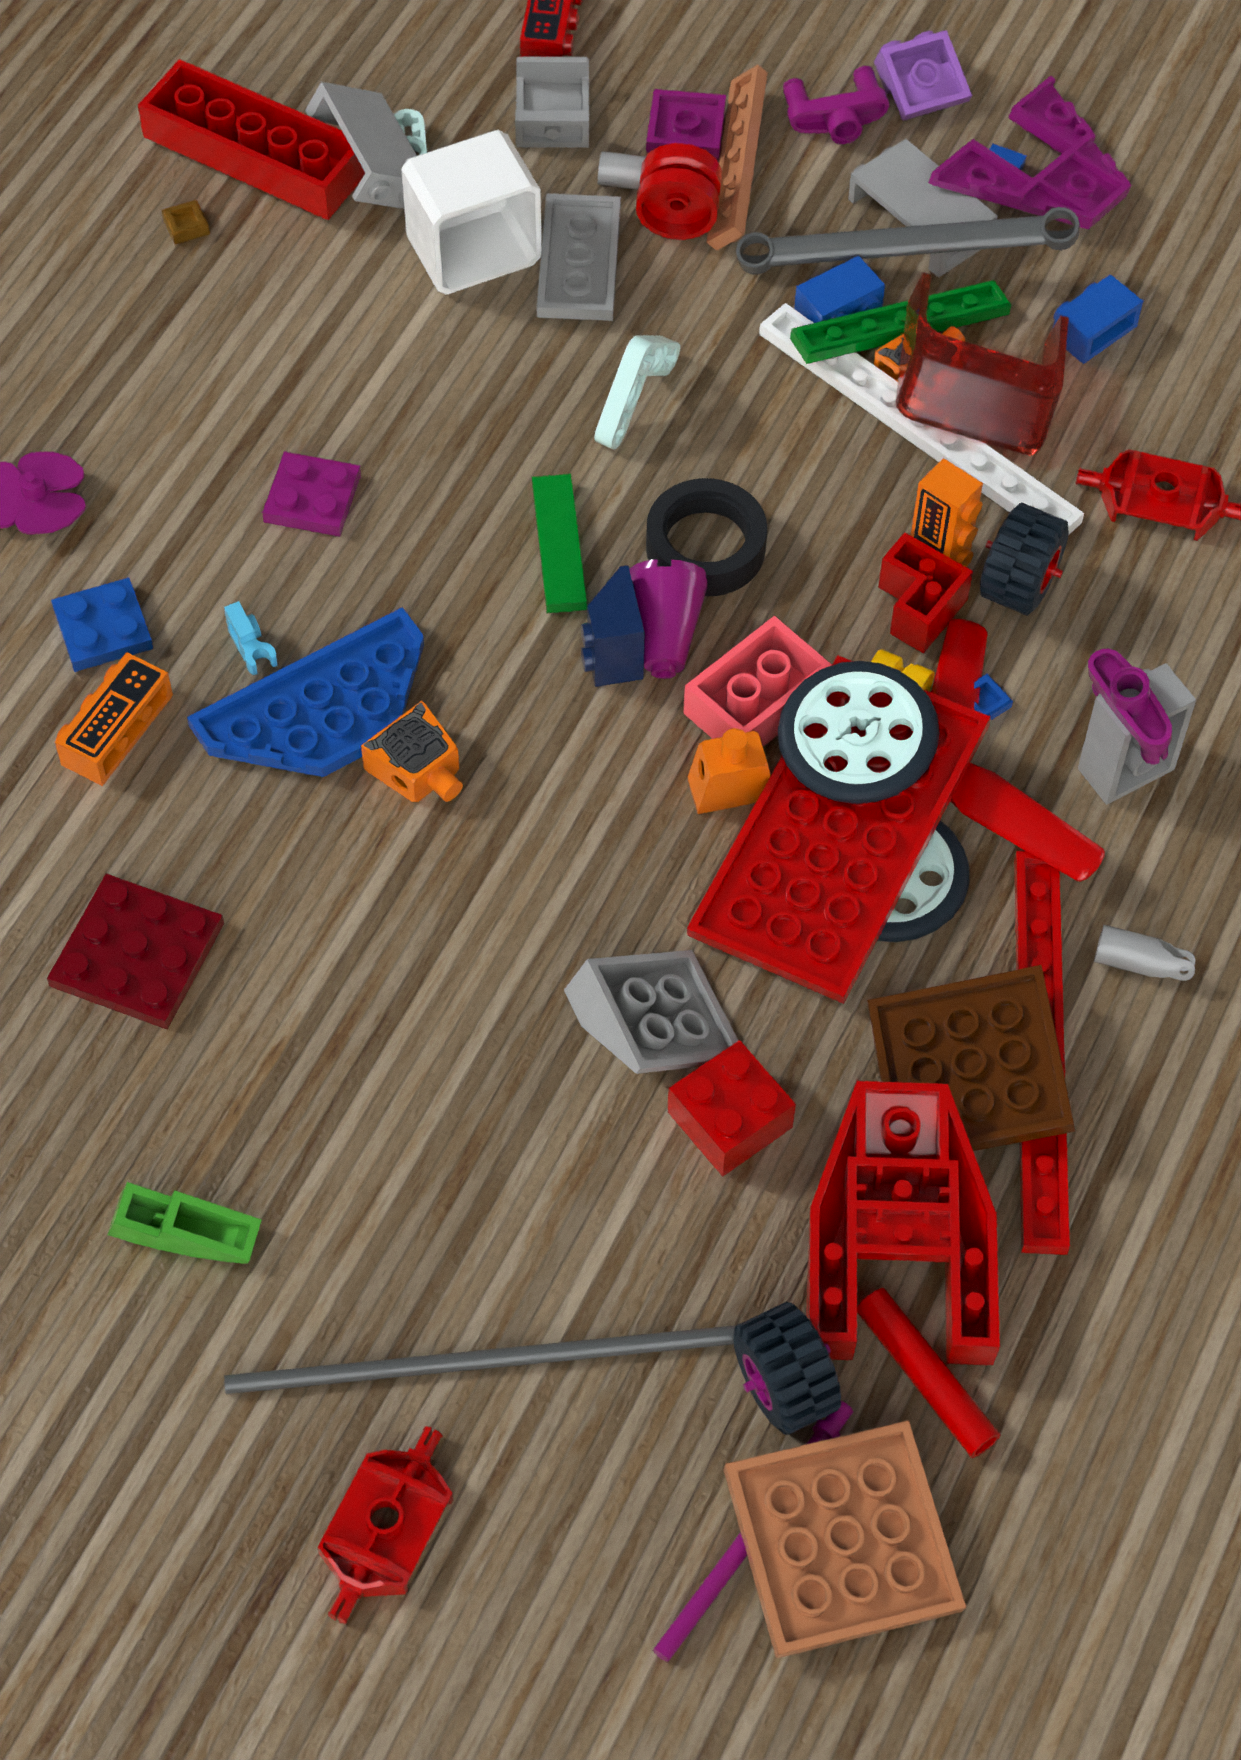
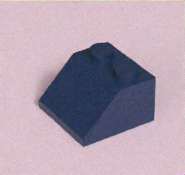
(614, 633)

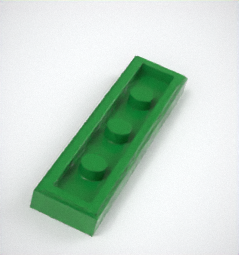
(559, 543)

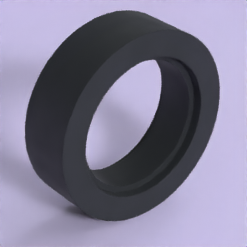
(718, 498)

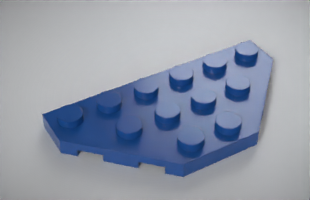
(321, 706)

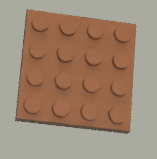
(843, 1539)

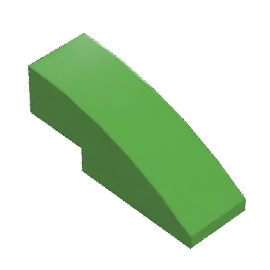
(183, 1225)

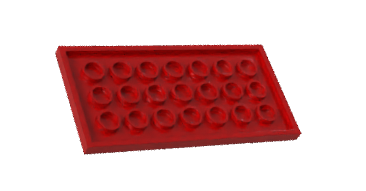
(822, 875)

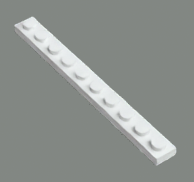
(877, 394)

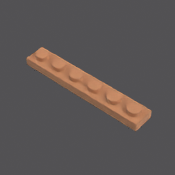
(738, 155)

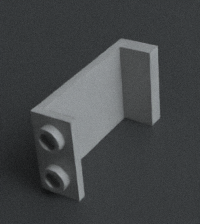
(372, 136)
(901, 185)

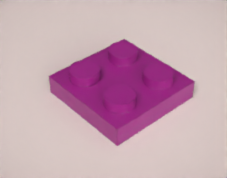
(686, 119)
(311, 494)

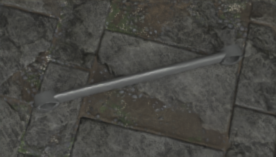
(908, 241)

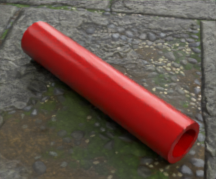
(928, 1372)

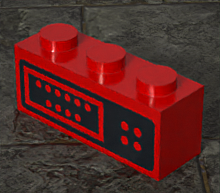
(548, 28)

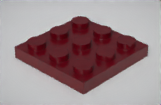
(136, 951)

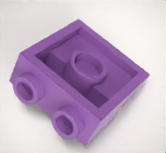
(922, 74)

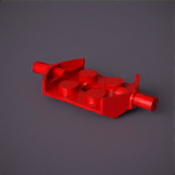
(1131, 490)
(382, 1560)

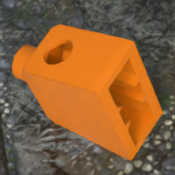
(728, 771)

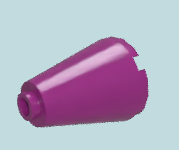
(669, 612)

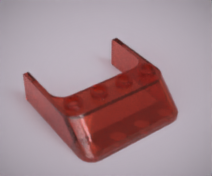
(977, 388)

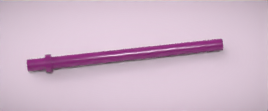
(732, 1558)

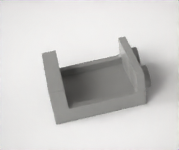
(552, 102)

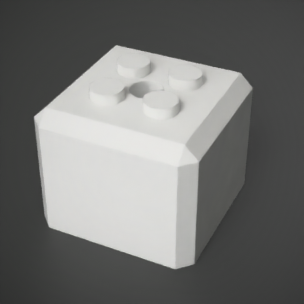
(472, 211)

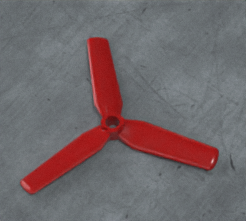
(989, 797)

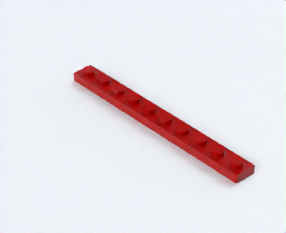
(1042, 1160)

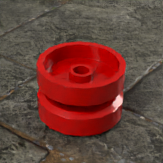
(679, 191)

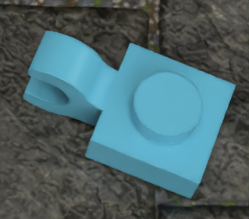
(244, 631)

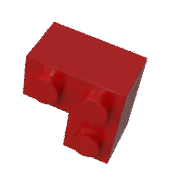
(928, 590)

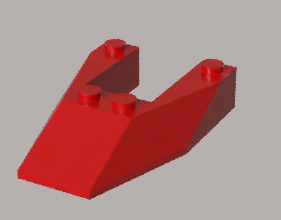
(904, 1191)

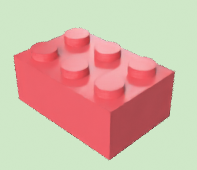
(752, 682)

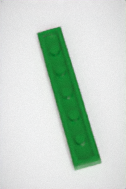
(883, 324)

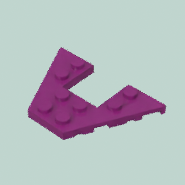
(1075, 180)

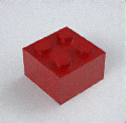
(731, 1107)

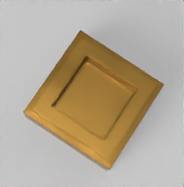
(185, 222)

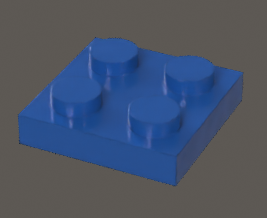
(102, 624)

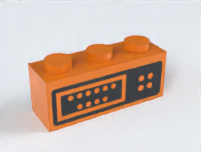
(948, 511)
(113, 718)

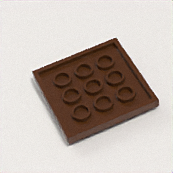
(991, 1047)

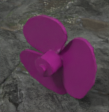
(28, 493)

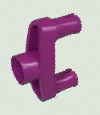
(837, 114)
(1139, 714)

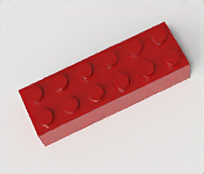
(251, 138)

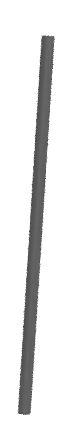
(478, 1359)

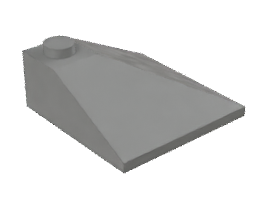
(651, 1010)

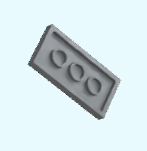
(579, 257)

